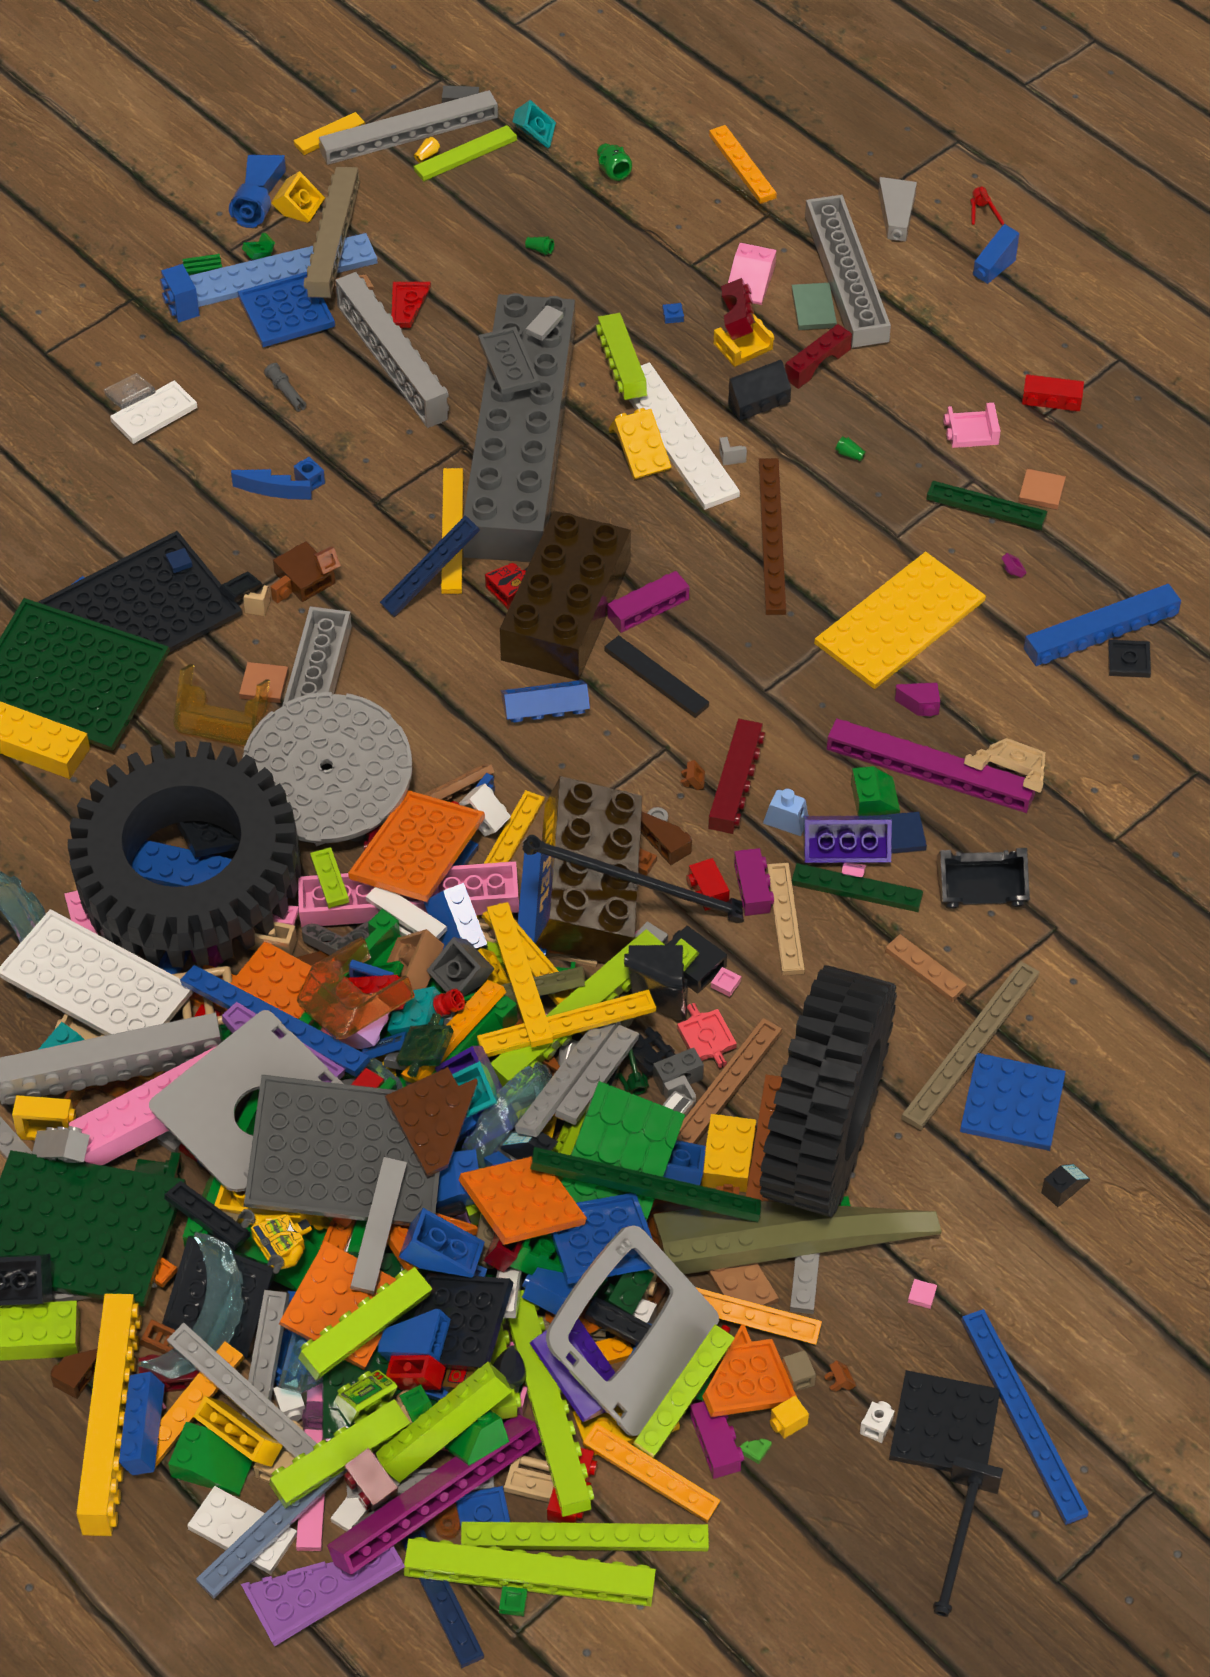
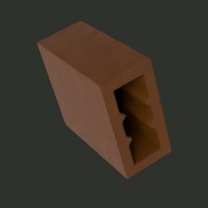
(303, 571)

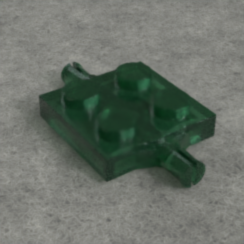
(424, 1045)

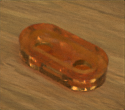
(448, 1515)

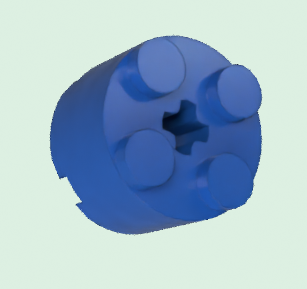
(250, 205)

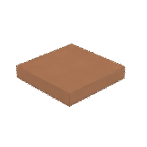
(1042, 489)
(256, 673)

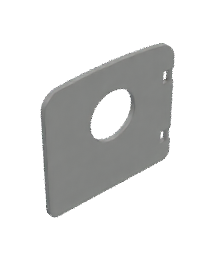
(204, 1098)

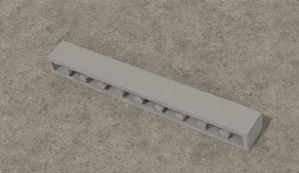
(408, 127)

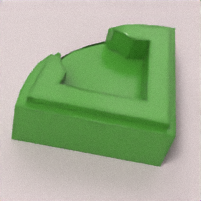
(756, 1449)

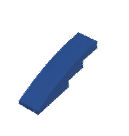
(271, 485)

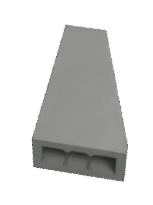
(897, 204)

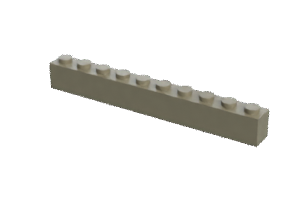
(332, 233)

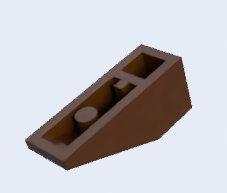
(666, 838)

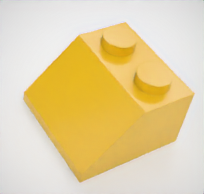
(298, 198)

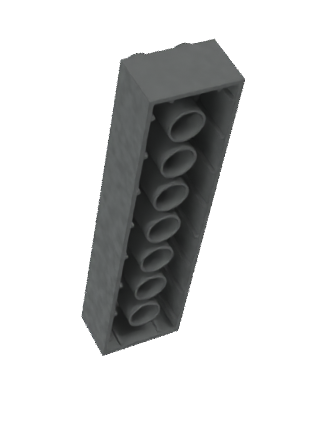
(520, 438)

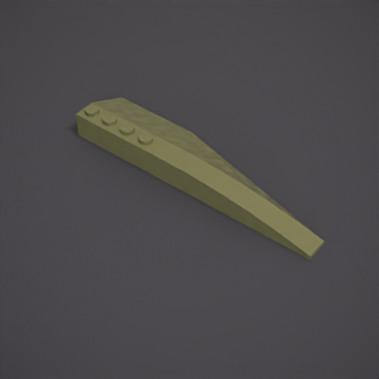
(711, 1241)

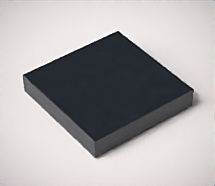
(1129, 658)

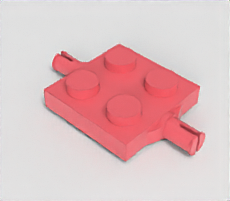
(707, 1034)

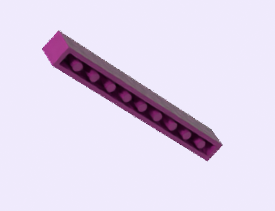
(929, 765)
(428, 1499)

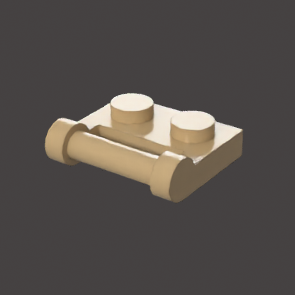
(528, 1482)

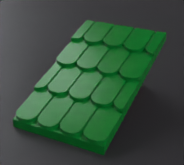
(626, 1134)

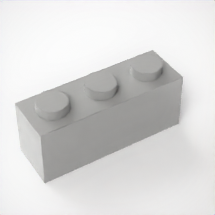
(61, 1143)

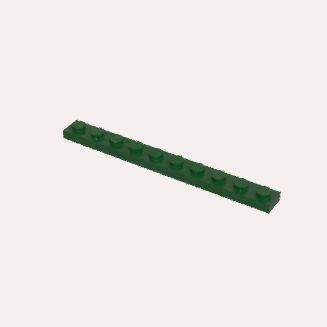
(645, 1184)

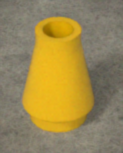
(427, 149)

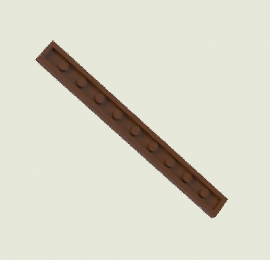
(772, 537)

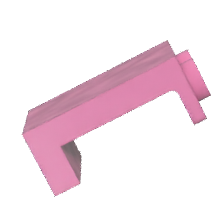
(972, 427)

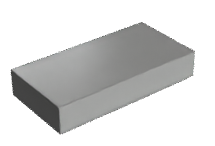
(544, 323)

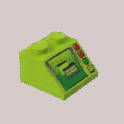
(364, 1395)

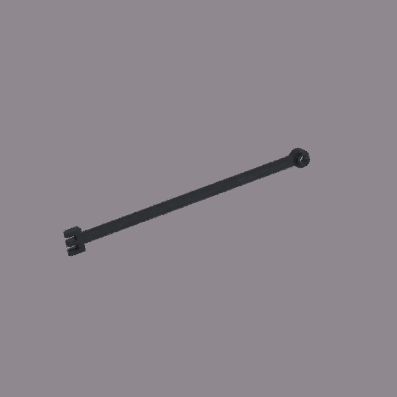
(732, 907)

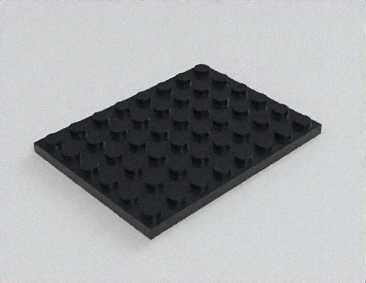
(149, 599)

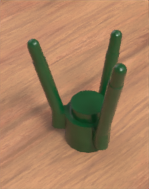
(636, 1083)

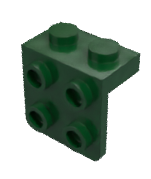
(626, 1289)

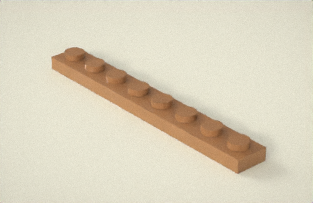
(729, 1081)

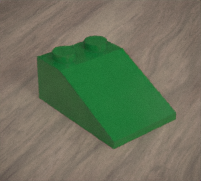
(209, 1460)

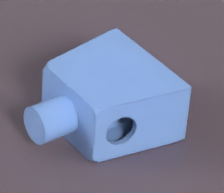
(787, 812)

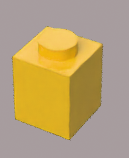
(789, 1417)

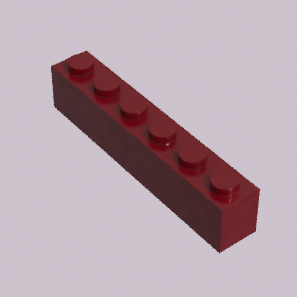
(736, 775)

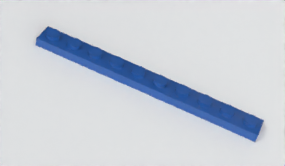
(227, 995)
(1025, 1417)

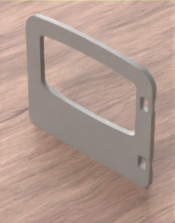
(662, 1352)

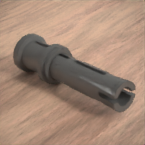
(281, 381)

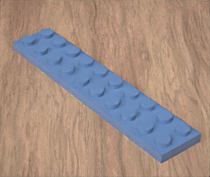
(226, 281)

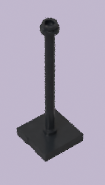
(975, 1476)

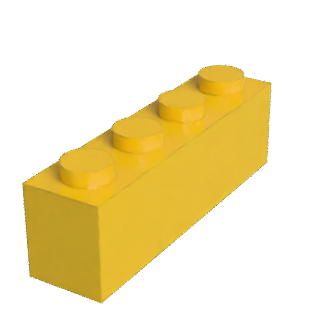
(238, 1431)

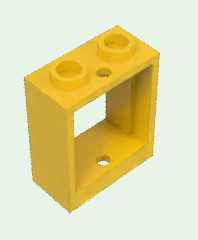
(38, 1113)

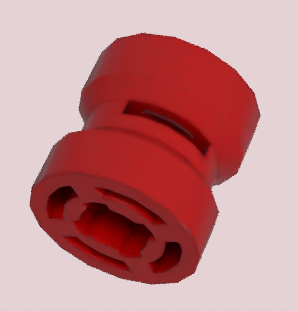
(450, 1002)

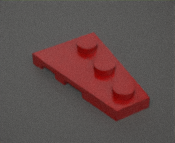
(407, 301)

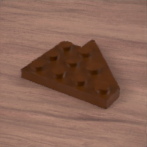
(432, 1116)

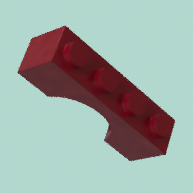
(739, 319)
(803, 365)

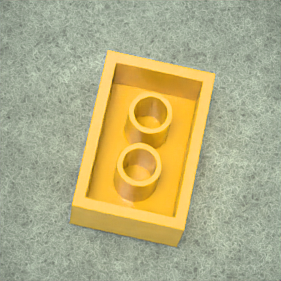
(728, 1151)

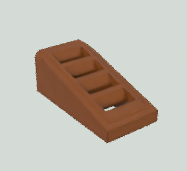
(155, 1345)

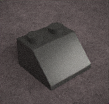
(460, 967)

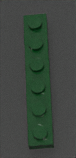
(987, 505)
(857, 887)

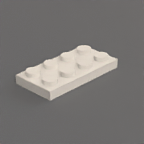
(153, 412)
(226, 1518)

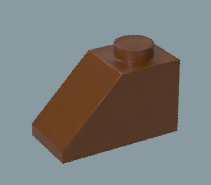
(74, 1372)

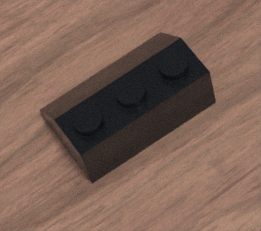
(759, 390)

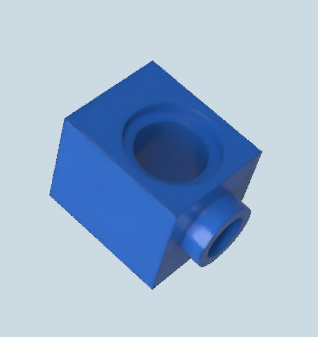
(309, 470)

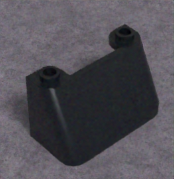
(983, 878)
(662, 972)

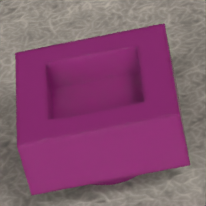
(1013, 565)

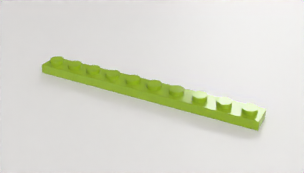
(586, 1536)

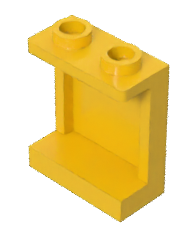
(745, 347)

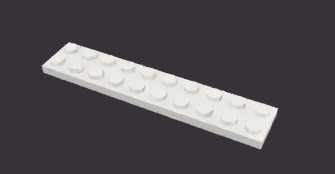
(685, 445)

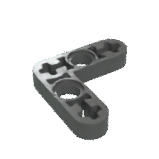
(317, 935)

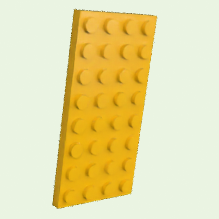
(899, 620)

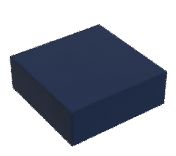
(179, 560)

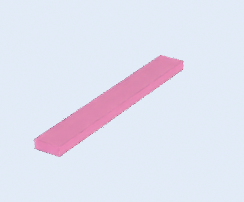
(311, 1521)

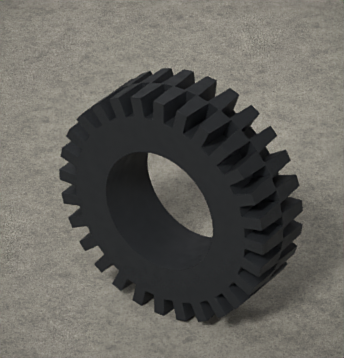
(175, 792)
(827, 1090)

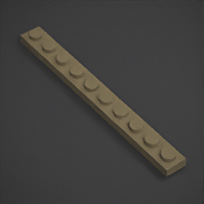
(970, 1045)

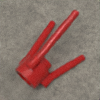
(981, 198)

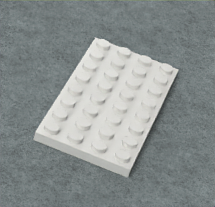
(92, 978)

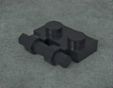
(646, 1055)

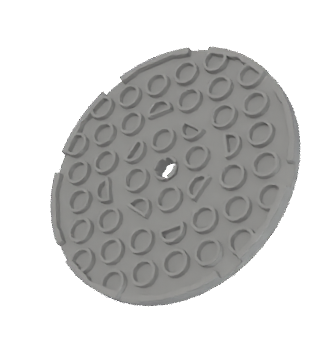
(366, 755)

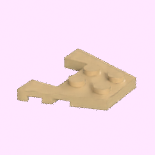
(1014, 756)

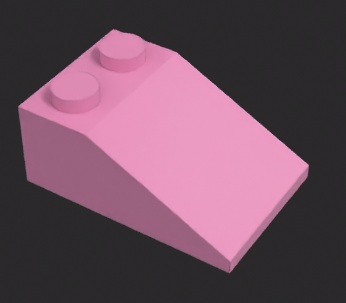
(755, 267)

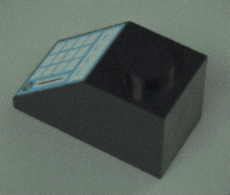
(522, 1145)
(1063, 1183)

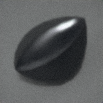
(511, 1366)

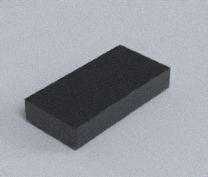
(239, 586)

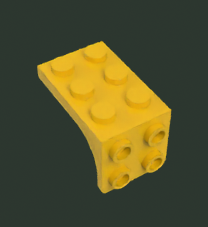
(641, 443)

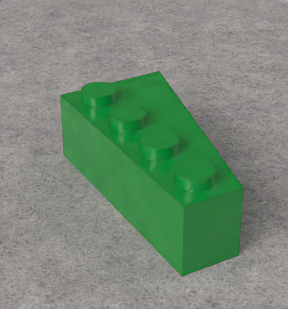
(541, 1253)

